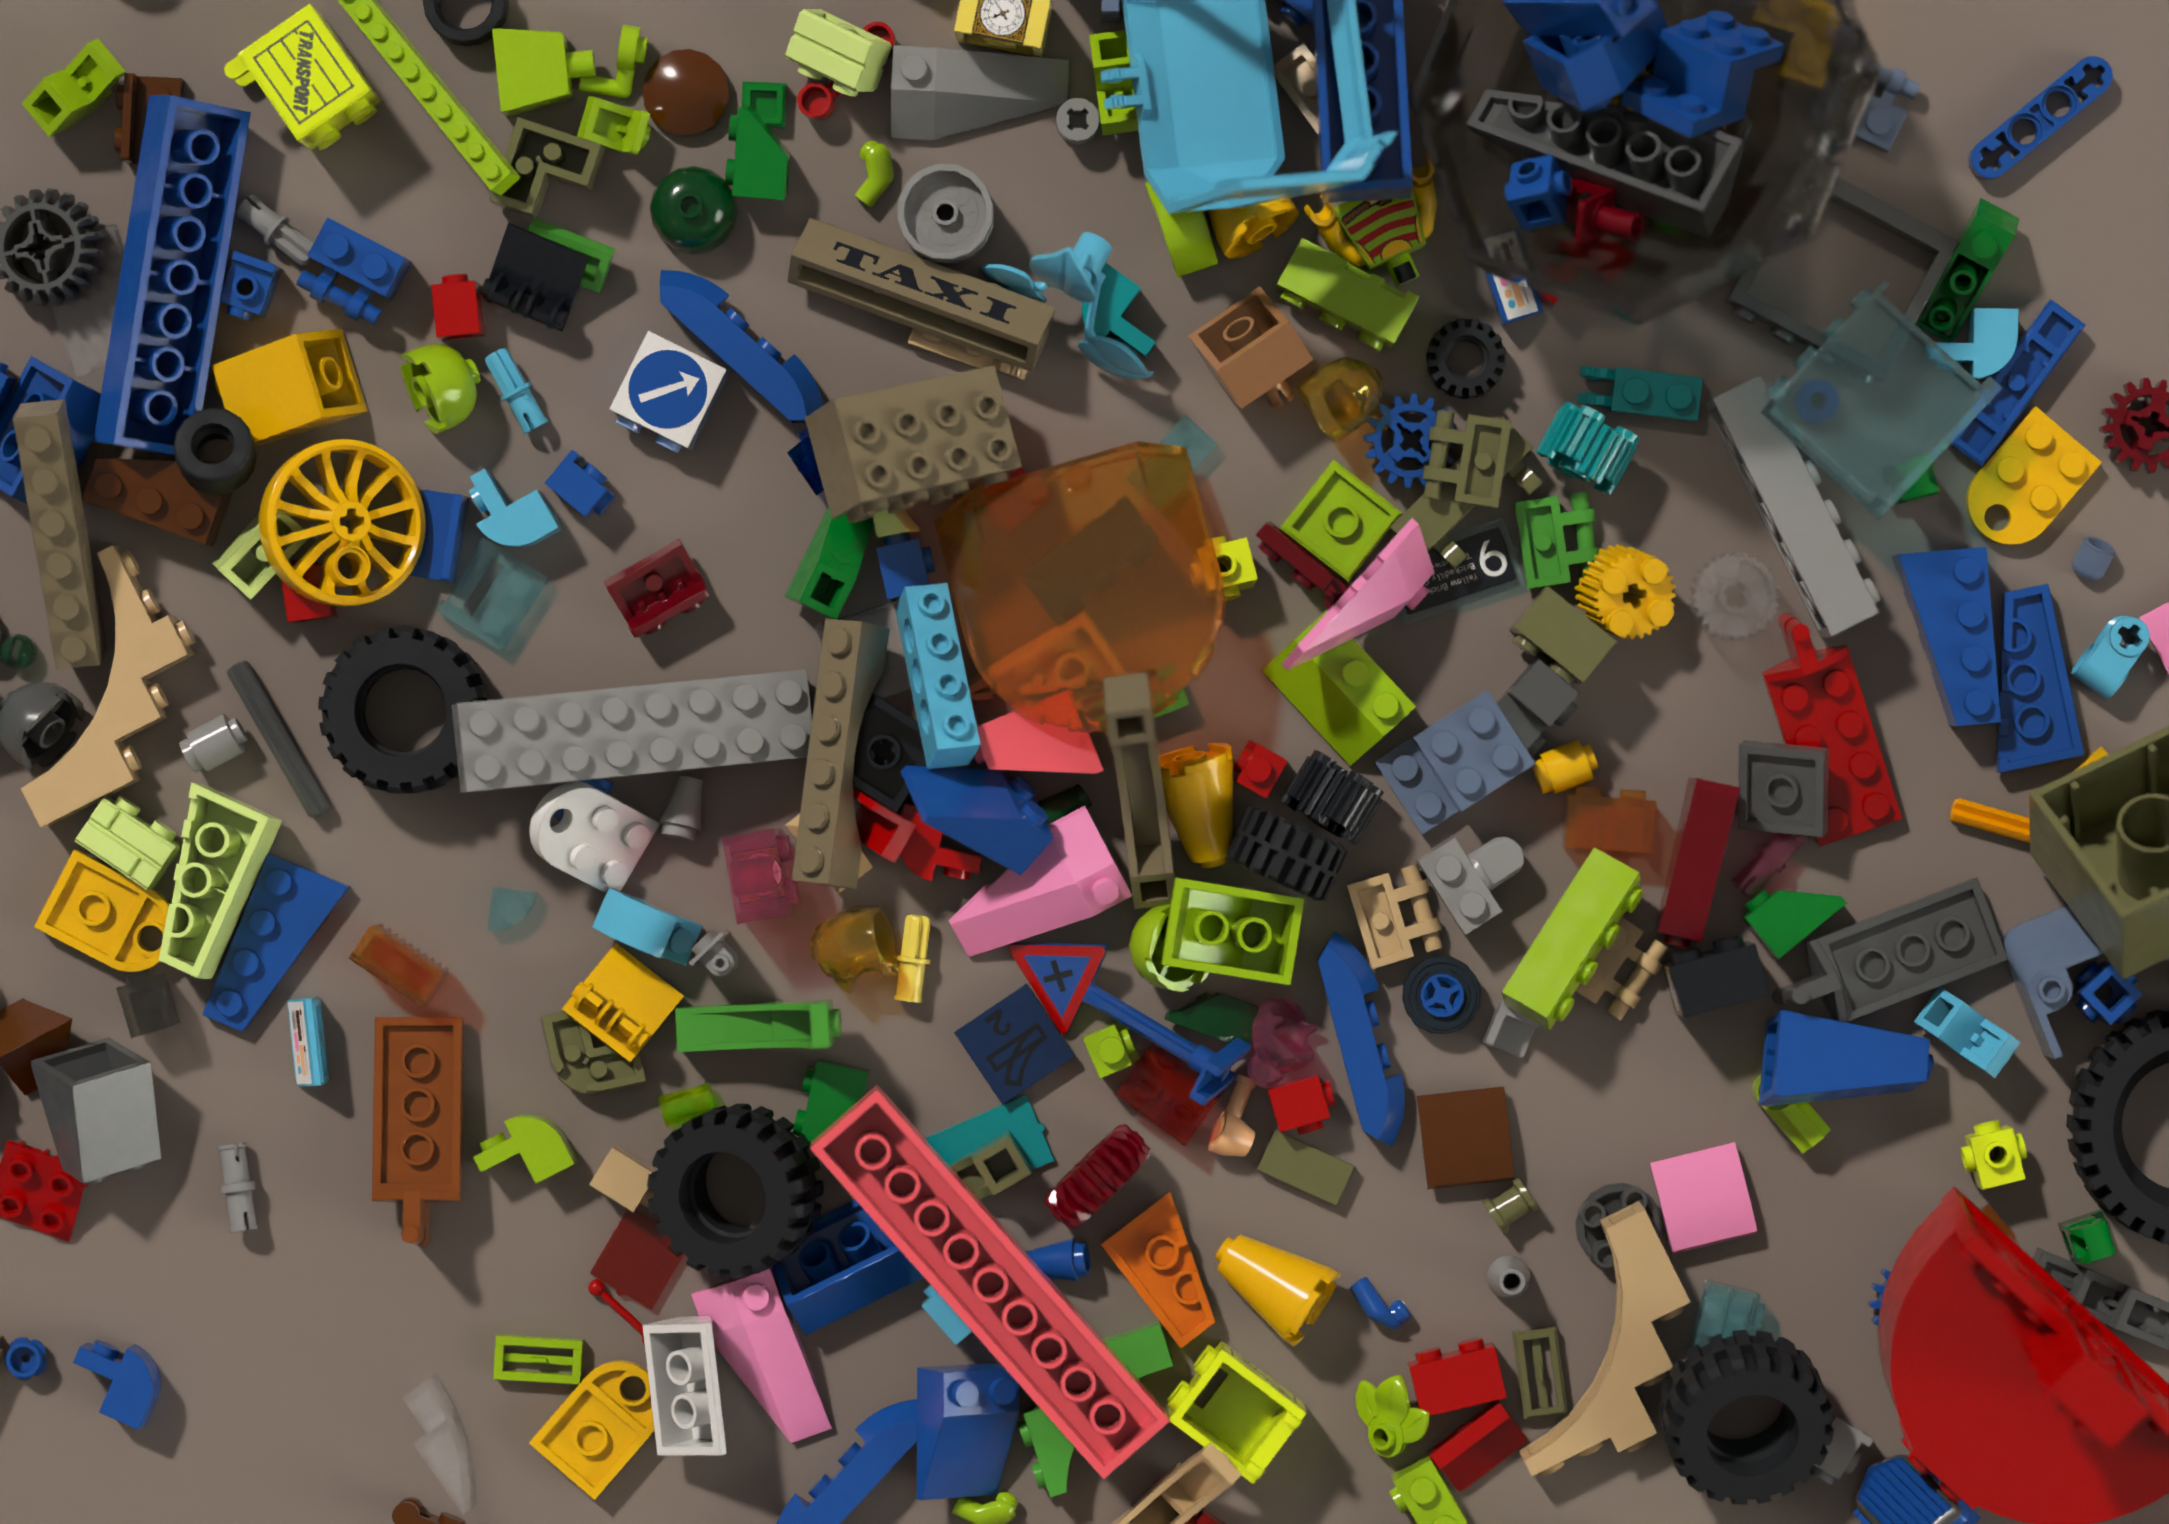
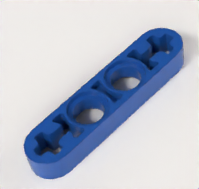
(2040, 118)

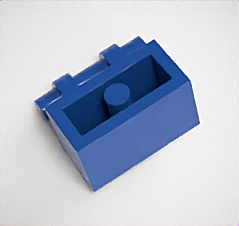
(358, 259)

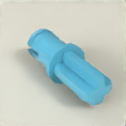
(515, 390)

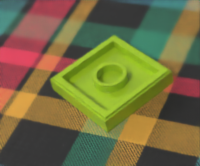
(1340, 520)

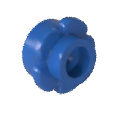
(15, 1363)

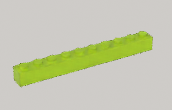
(432, 94)

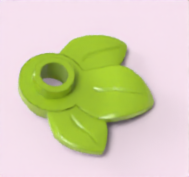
(1389, 1411)

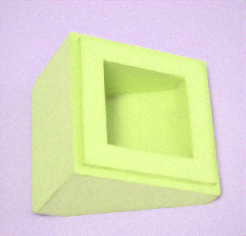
(893, 524)

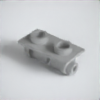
(715, 953)

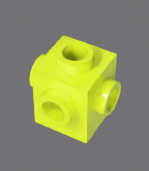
(1238, 565)
(2005, 1166)

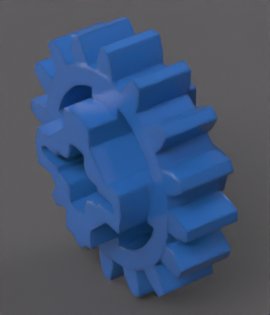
(1395, 454)

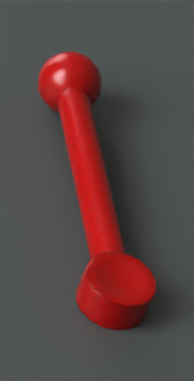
(597, 1288)

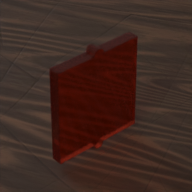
(637, 1260)

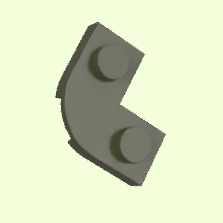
(582, 1066)

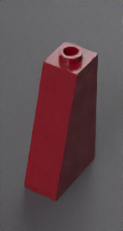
(1696, 860)

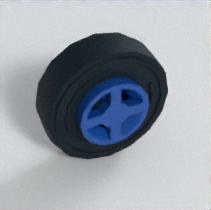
(1449, 1007)

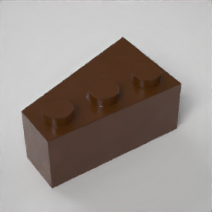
(157, 496)

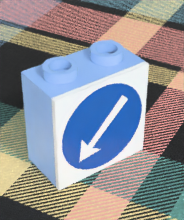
(668, 392)

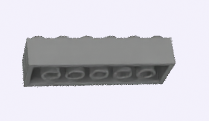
(1794, 511)

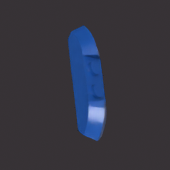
(698, 307)
(1345, 981)
(886, 1438)

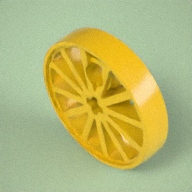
(339, 540)

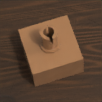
(1252, 350)

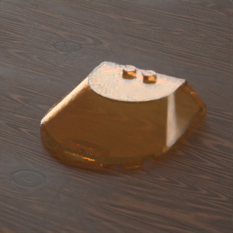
(1086, 580)

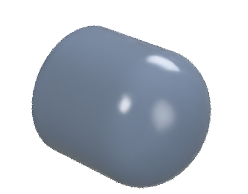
(2092, 558)

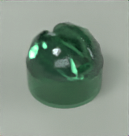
(26, 655)

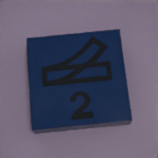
(1014, 1044)

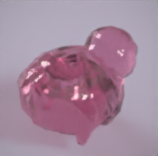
(1279, 1042)

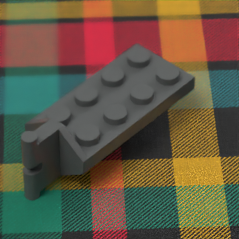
(1899, 953)

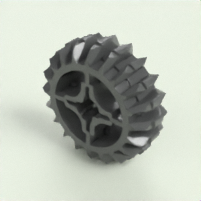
(52, 262)

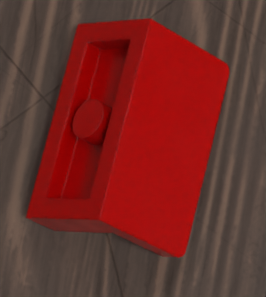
(881, 827)
(1478, 1445)

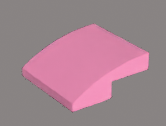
(1703, 1198)

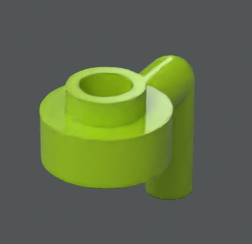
(631, 50)

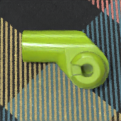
(879, 171)
(995, 1512)

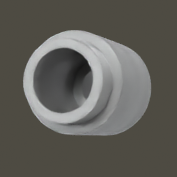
(213, 743)

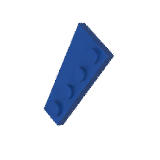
(2033, 685)

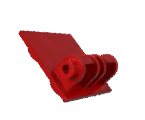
(38, 1191)

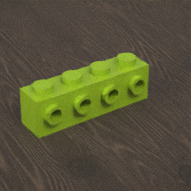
(1572, 939)
(1425, 1494)

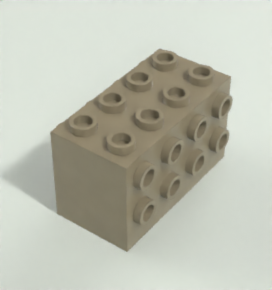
(912, 443)

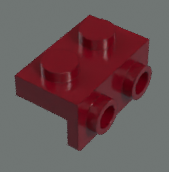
(657, 589)

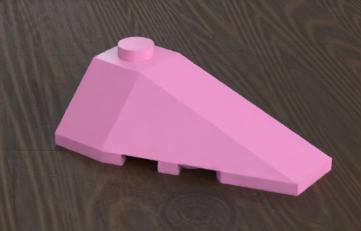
(1375, 597)
(1062, 886)
(765, 1350)

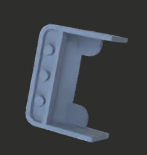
(2038, 963)

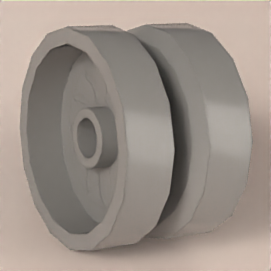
(953, 239)

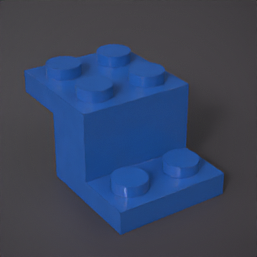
(1703, 73)

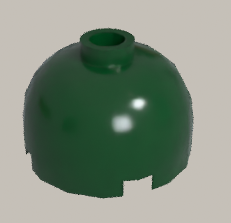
(693, 210)

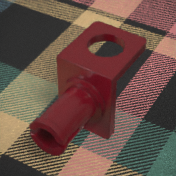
(1598, 216)

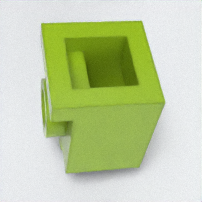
(1111, 1049)

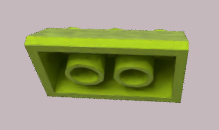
(1342, 695)

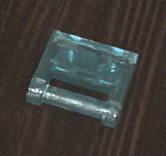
(505, 601)

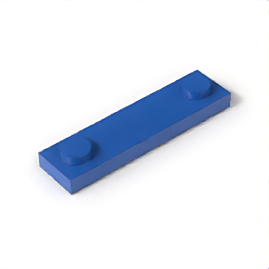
(2020, 379)

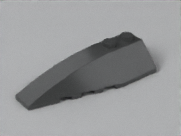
(1646, 162)

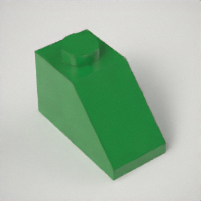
(1788, 917)

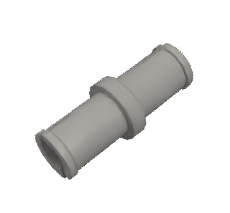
(237, 1187)

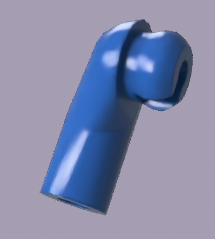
(1376, 1309)

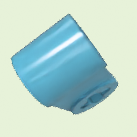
(2108, 663)

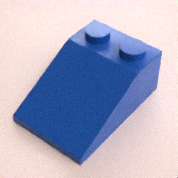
(982, 811)
(963, 1429)

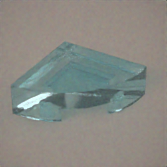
(509, 907)

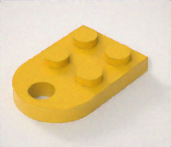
(2030, 478)
(103, 914)
(597, 1427)

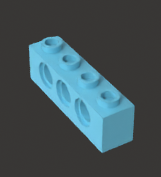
(937, 676)

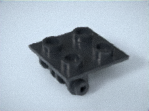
(535, 277)

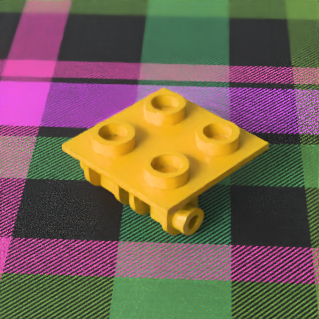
(622, 1002)

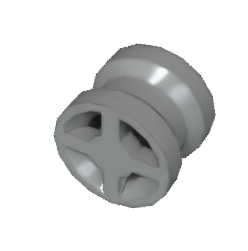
(1078, 132)

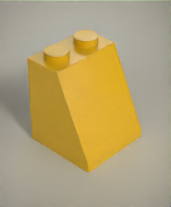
(291, 385)

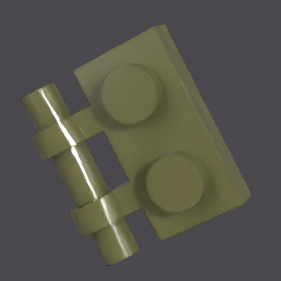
(1481, 459)

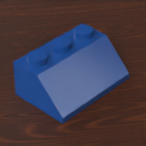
(38, 384)
(841, 1268)

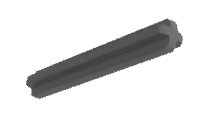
(278, 739)

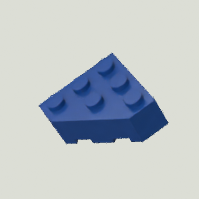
(1594, 68)

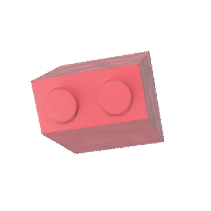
(1027, 746)

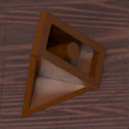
(30, 1034)

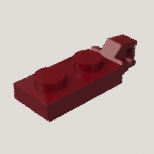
(1308, 569)

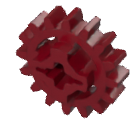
(2120, 417)

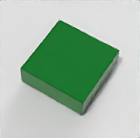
(767, 100)

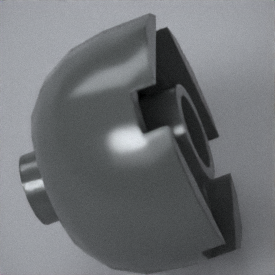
(38, 723)

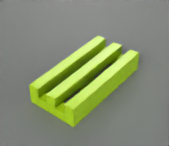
(575, 1361)

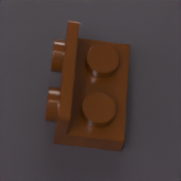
(133, 99)

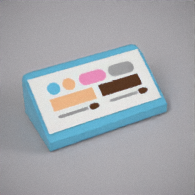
(308, 1041)

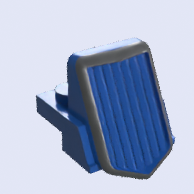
(1901, 1494)

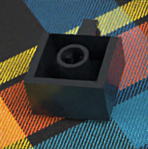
(885, 781)

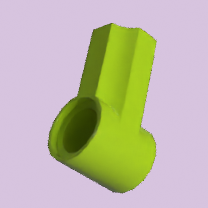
(1796, 1120)

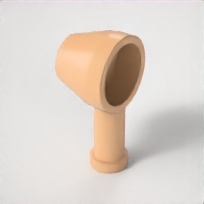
(1231, 1134)

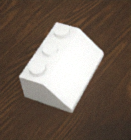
(684, 1386)

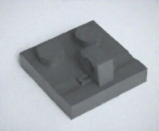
(1783, 788)

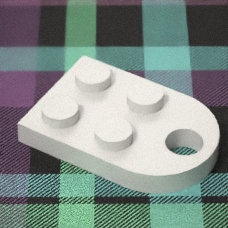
(595, 839)

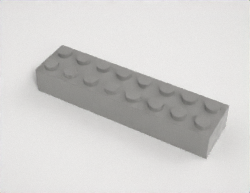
(632, 730)

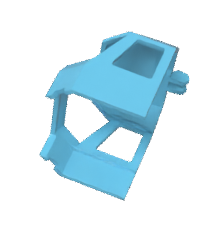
(1214, 108)

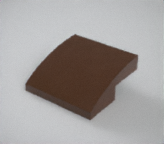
(1465, 1137)

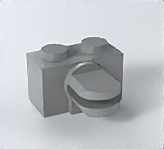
(1467, 880)

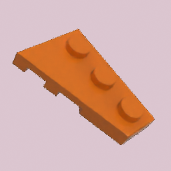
(1162, 1269)

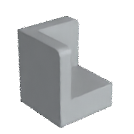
(1509, 1030)

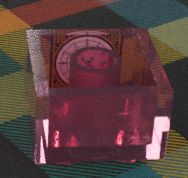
(760, 875)

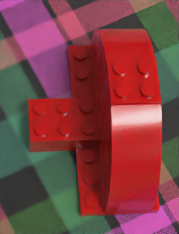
(2015, 1381)

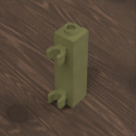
(1441, 516)

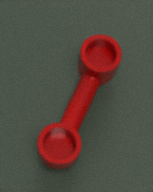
(817, 100)

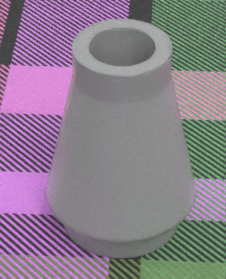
(683, 811)
(1504, 1266)

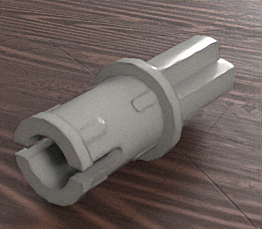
(275, 229)

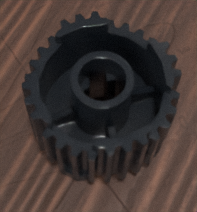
(1333, 800)

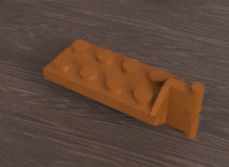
(418, 1117)

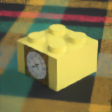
(1005, 25)

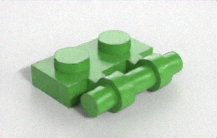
(1543, 538)

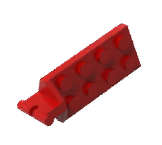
(1823, 706)

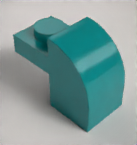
(1114, 300)

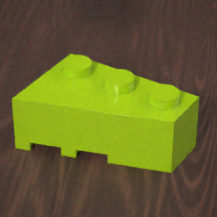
(1345, 295)

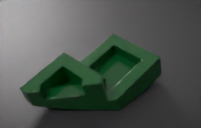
(1217, 1017)

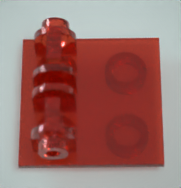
(1161, 1091)

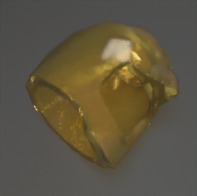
(1342, 395)
(855, 943)

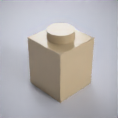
(624, 1179)

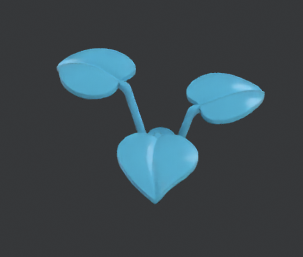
(1072, 273)

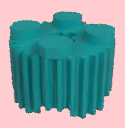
(1587, 448)

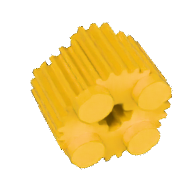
(1646, 586)

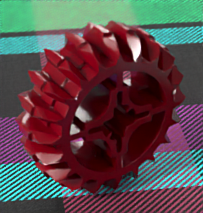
(1097, 1176)

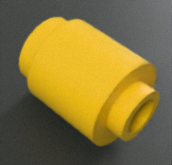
(1564, 767)

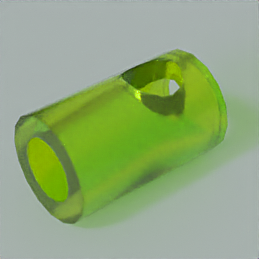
(686, 1104)

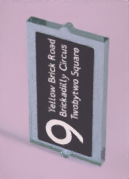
(1486, 571)

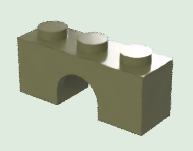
(993, 1166)

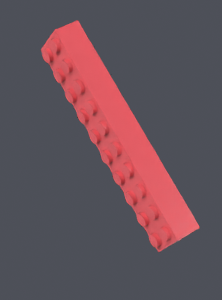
(990, 1281)

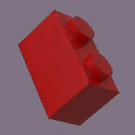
(1457, 1377)

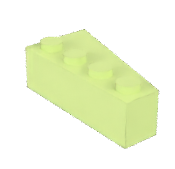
(214, 878)

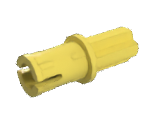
(913, 958)

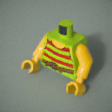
(1382, 231)

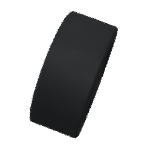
(469, 36)

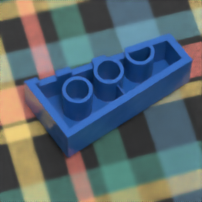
(1955, 627)

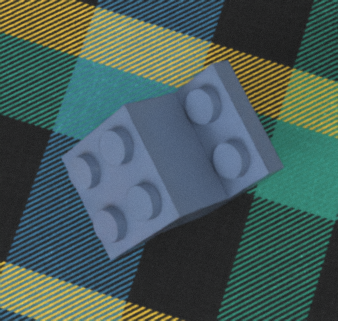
(1454, 762)

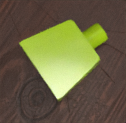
(536, 68)

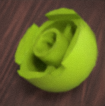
(440, 384)
(1147, 949)

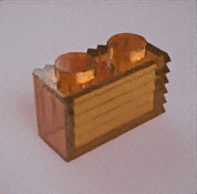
(399, 965)

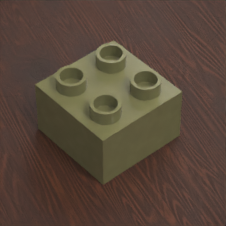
(2107, 849)

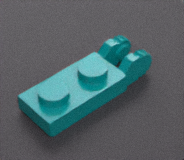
(1645, 393)

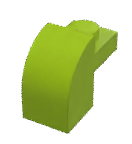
(1111, 52)
(75, 91)
(1185, 237)
(536, 1139)

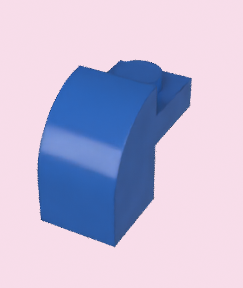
(134, 1381)

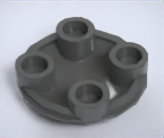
(1603, 1203)

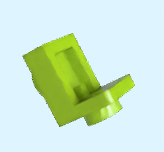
(614, 126)

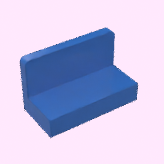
(443, 535)

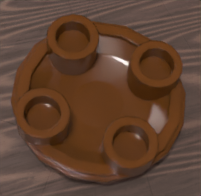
(685, 92)

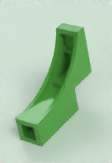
(758, 1025)
(1143, 1352)

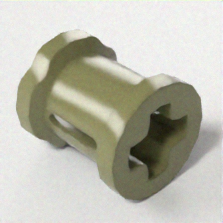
(1511, 1205)

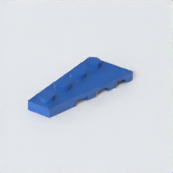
(275, 928)

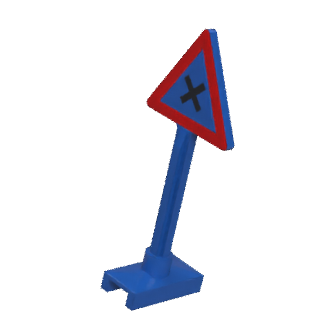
(1065, 979)

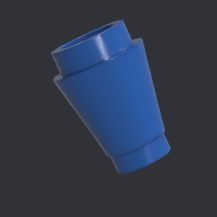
(1063, 1259)

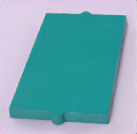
(975, 1132)

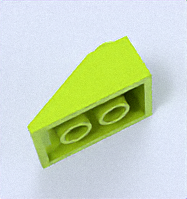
(1232, 931)

